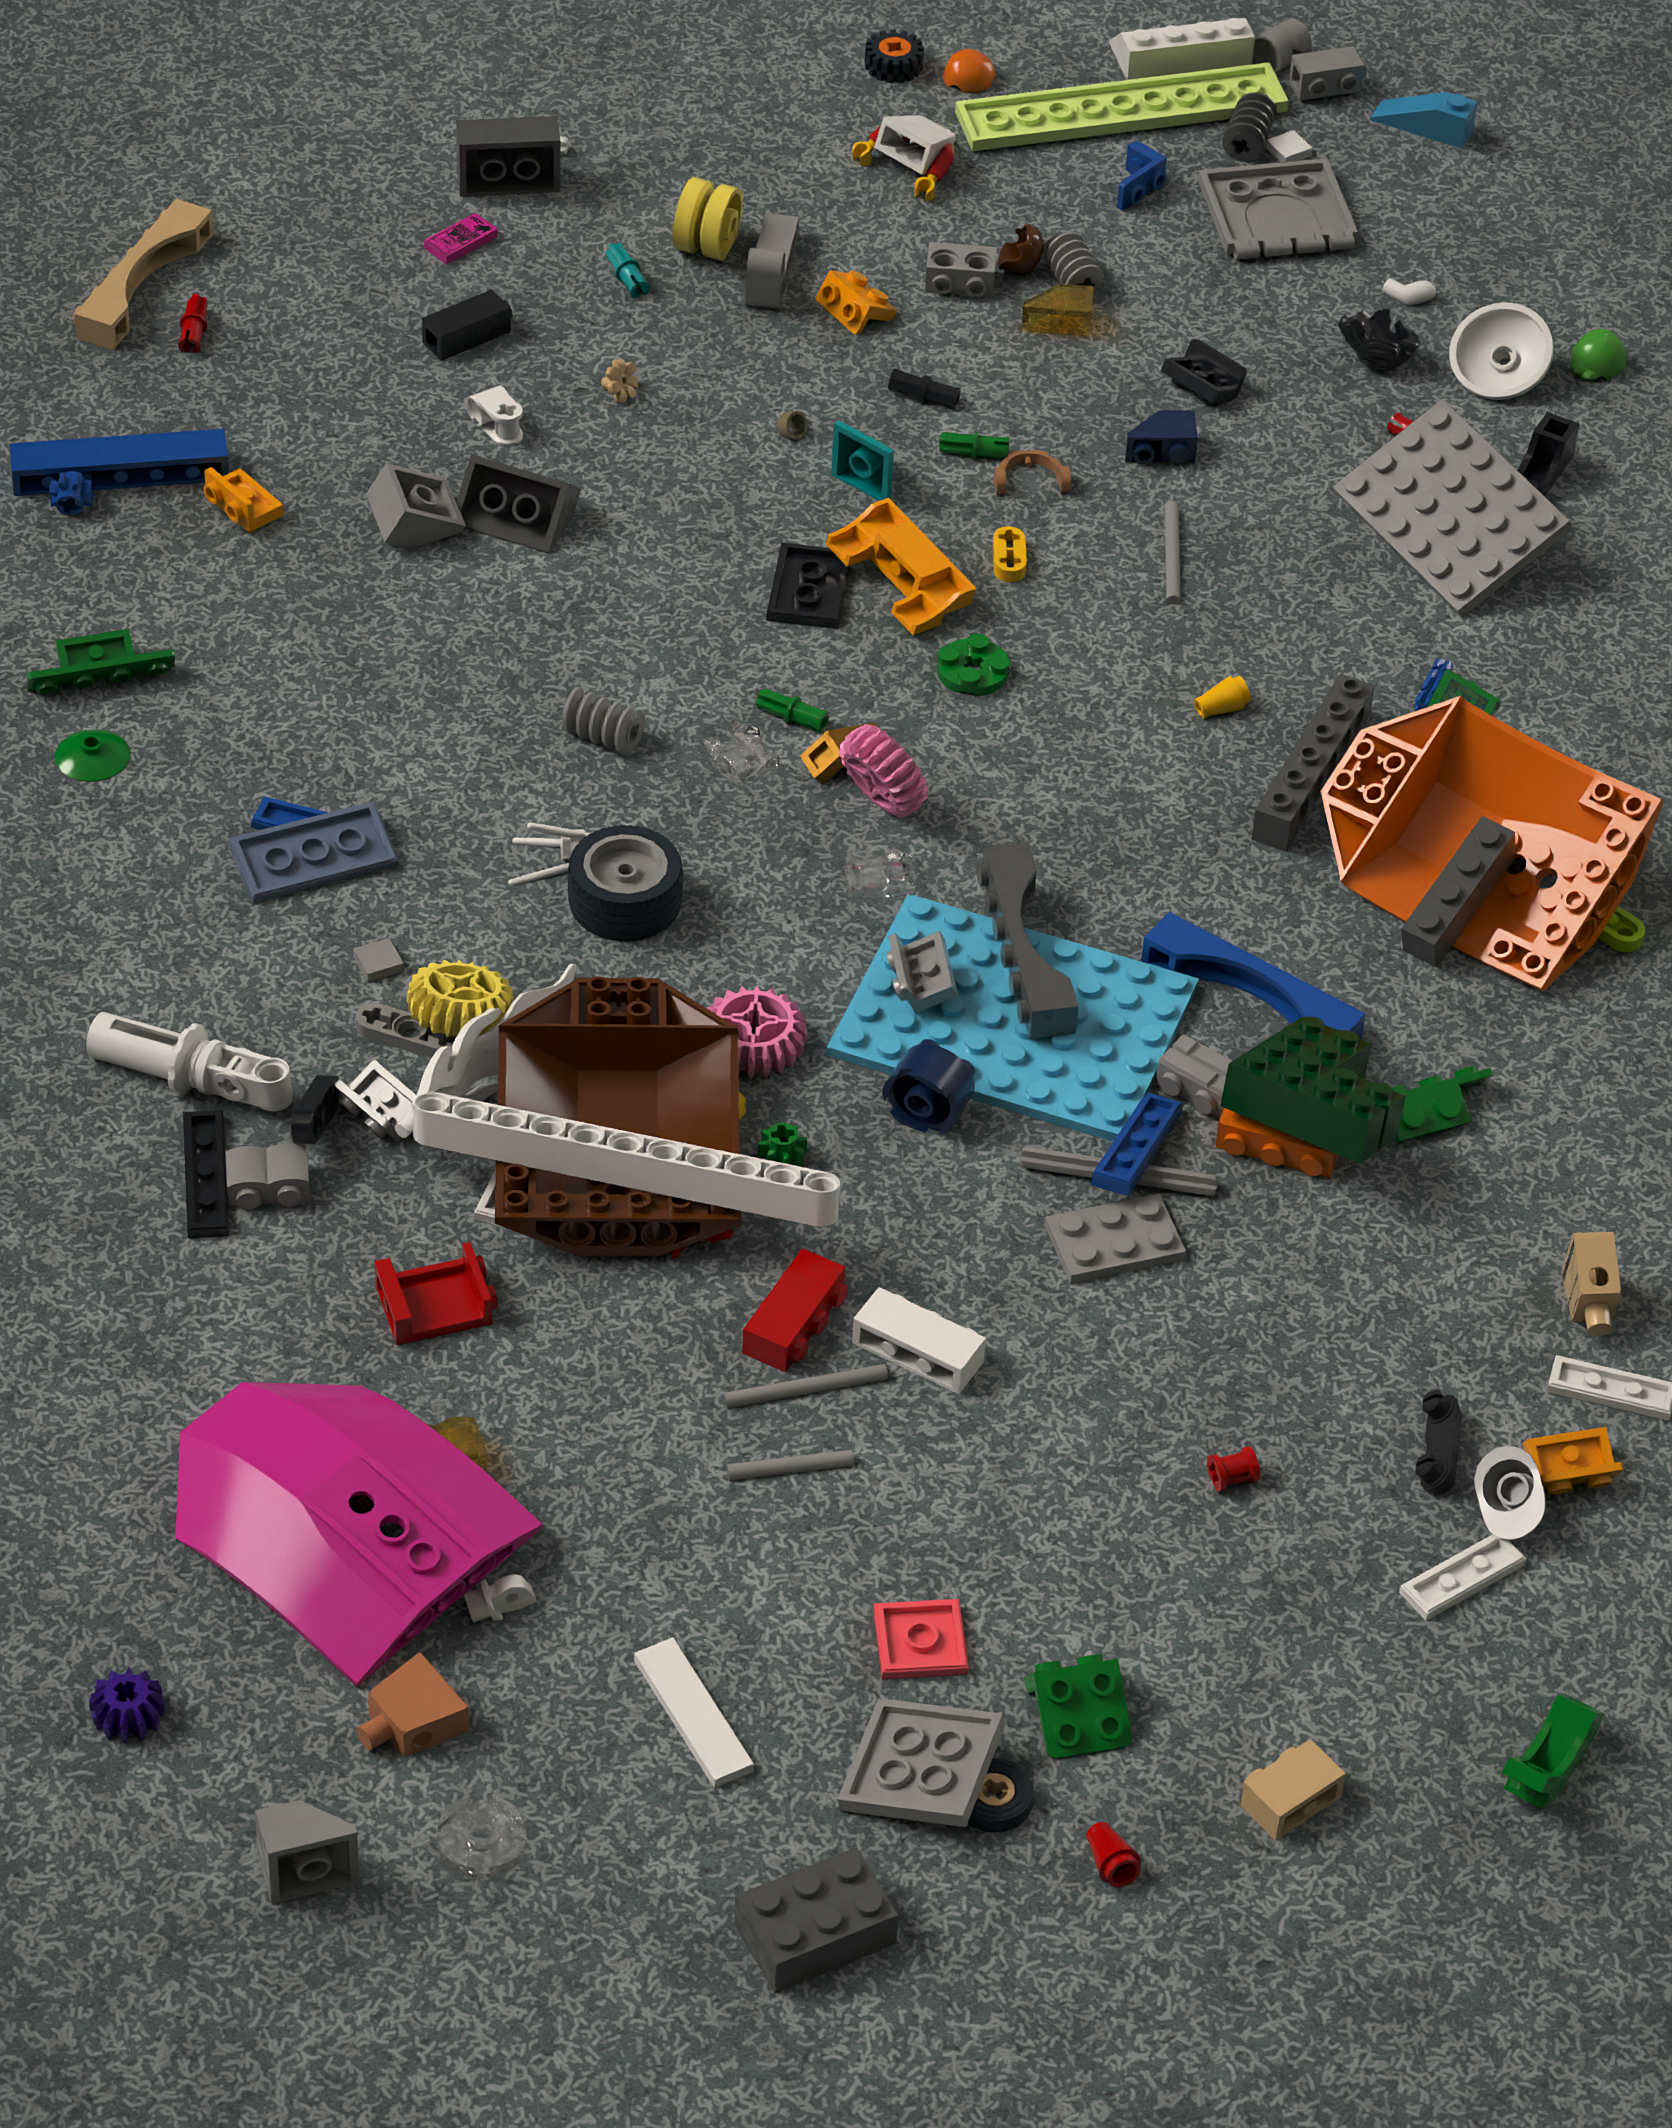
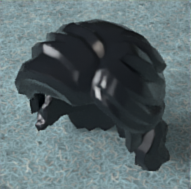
(1375, 341)

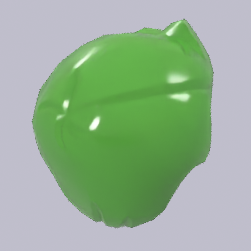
(1597, 355)

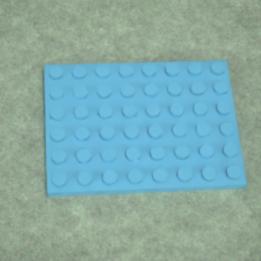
(1070, 1080)

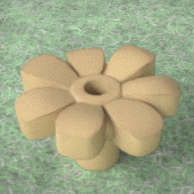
(620, 380)

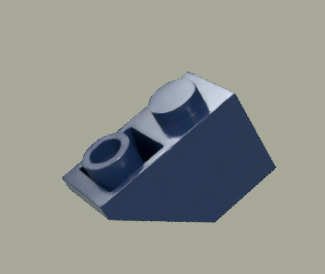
(1163, 438)

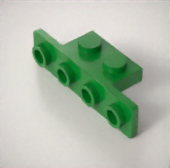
(96, 658)
(1437, 1103)

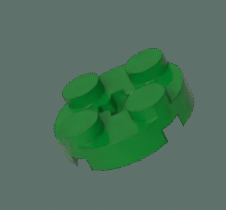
(978, 650)

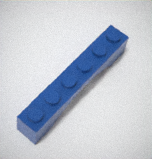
(1197, 953)

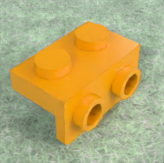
(853, 300)
(242, 499)
(1574, 1459)

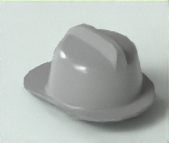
(1512, 1480)

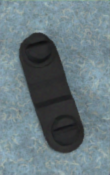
(1442, 1439)

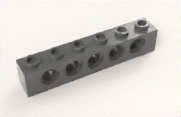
(1312, 762)

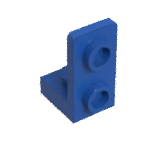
(1146, 171)

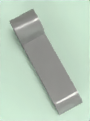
(770, 260)

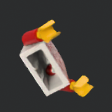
(914, 143)

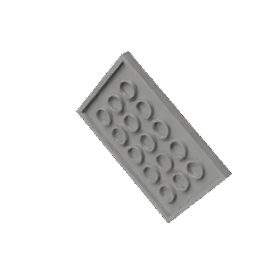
(1452, 508)

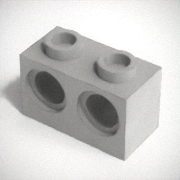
(960, 269)

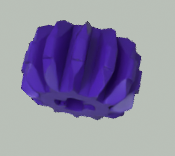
(127, 1704)

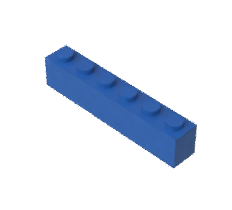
(120, 460)

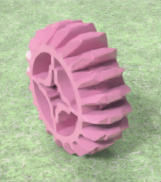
(883, 771)
(778, 1026)

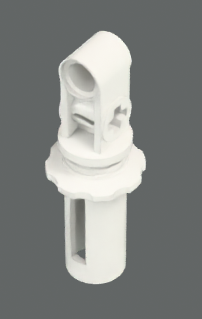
(191, 1061)

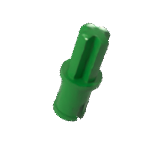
(974, 445)
(792, 710)

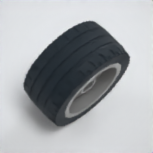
(625, 883)

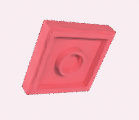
(920, 1639)

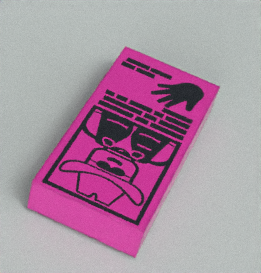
(460, 238)

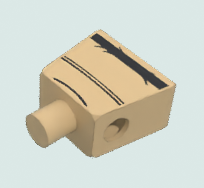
(1592, 1280)

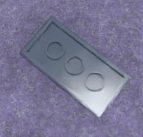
(313, 852)

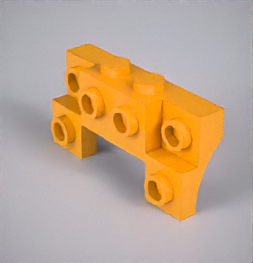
(908, 560)

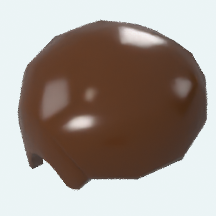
(1024, 254)

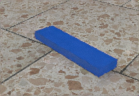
(1137, 1144)

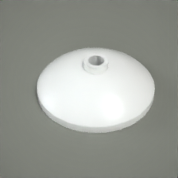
(1497, 334)

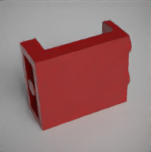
(435, 1297)

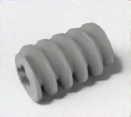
(1072, 260)
(601, 722)

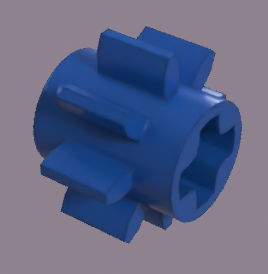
(71, 493)

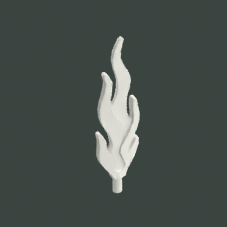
(474, 1055)

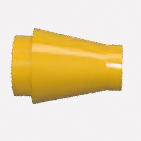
(1225, 697)

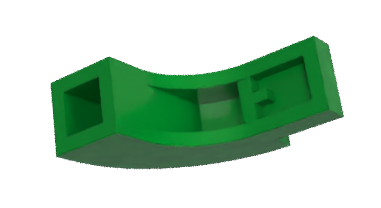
(1554, 1753)

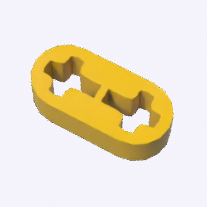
(1016, 554)

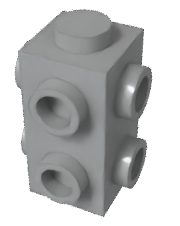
(1327, 73)

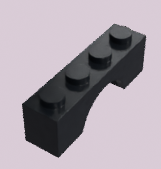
(1549, 451)

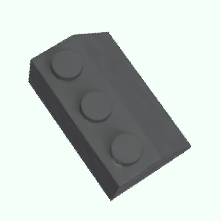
(515, 503)

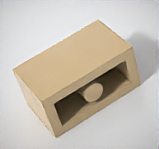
(1292, 1789)

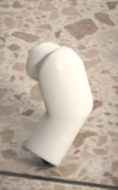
(1410, 294)

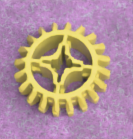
(454, 993)

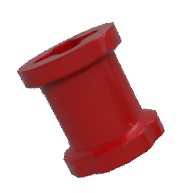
(1233, 1468)

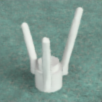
(567, 843)

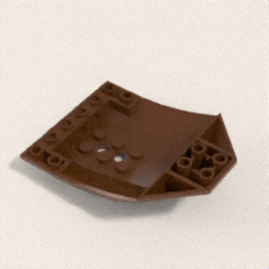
(626, 1061)

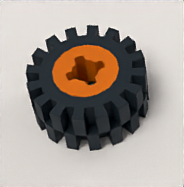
(894, 56)

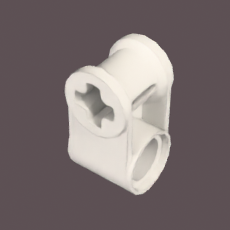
(497, 415)

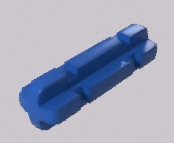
(1431, 682)

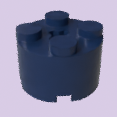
(929, 1087)

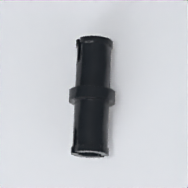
(924, 388)

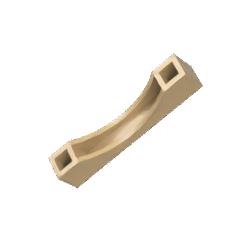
(176, 234)

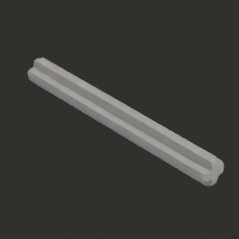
(1085, 1165)

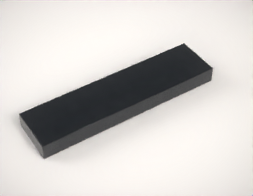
(205, 1174)

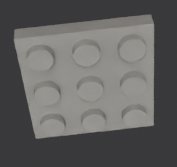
(921, 1762)

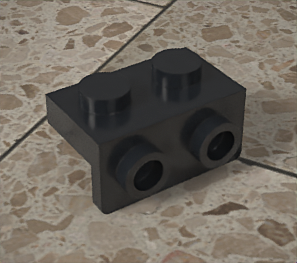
(1206, 373)

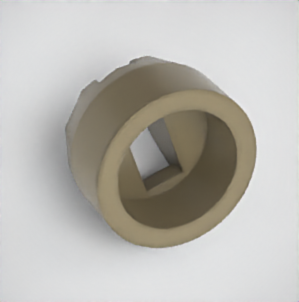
(794, 420)

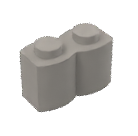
(268, 1175)

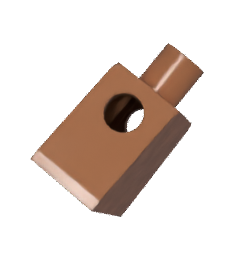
(413, 1709)

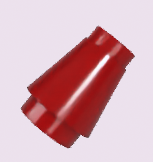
(1113, 1855)

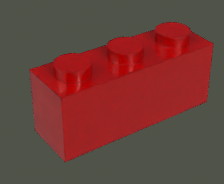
(795, 1310)

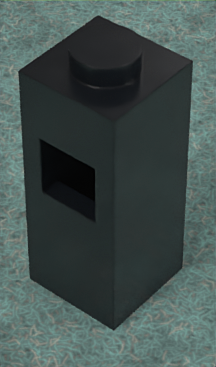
(466, 325)

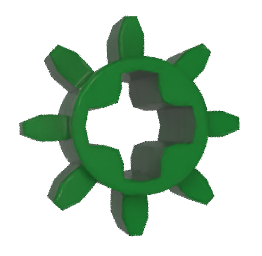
(782, 1144)

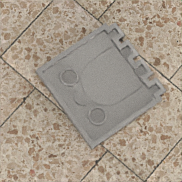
(1278, 208)

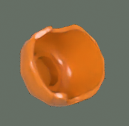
(969, 71)

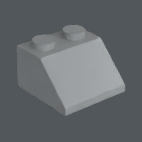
(413, 507)
(304, 1850)

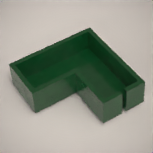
(1315, 1089)

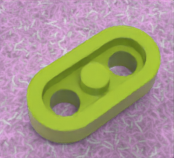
(1623, 931)

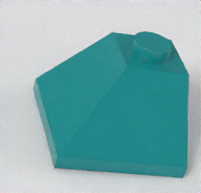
(862, 461)

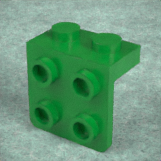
(1080, 1706)

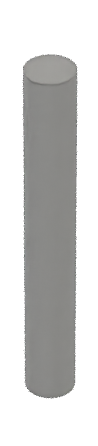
(790, 1465)

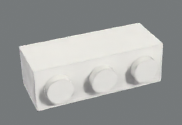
(918, 1340)

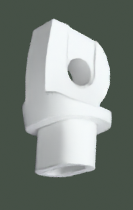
(504, 1595)

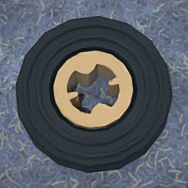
(1016, 1803)

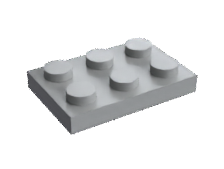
(1115, 1238)

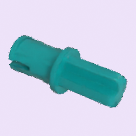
(627, 269)

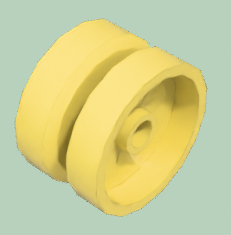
(707, 218)

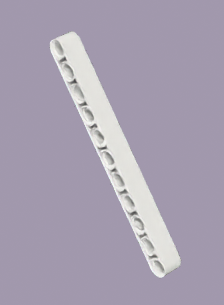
(626, 1159)

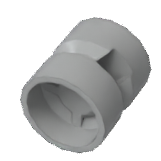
(1280, 43)

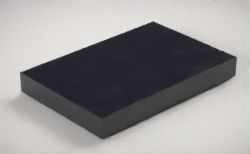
(808, 587)

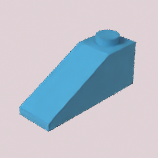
(1434, 116)

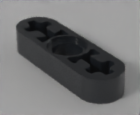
(315, 1110)

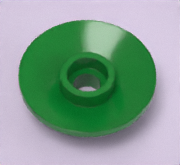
(92, 755)

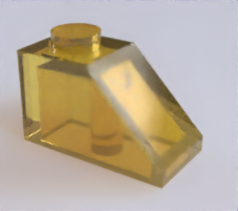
(1059, 310)

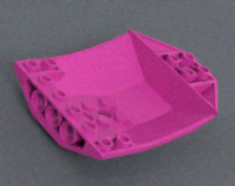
(270, 1500)

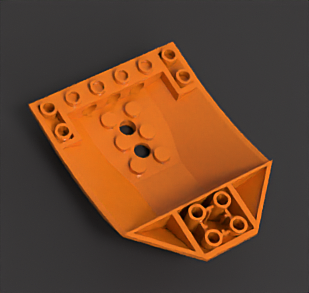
(1424, 782)

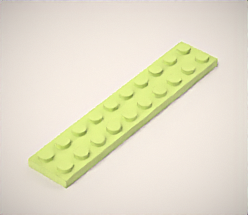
(1114, 106)

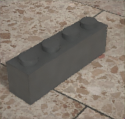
(1459, 891)

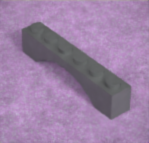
(1043, 993)

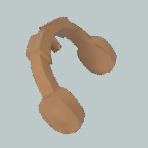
(1028, 457)

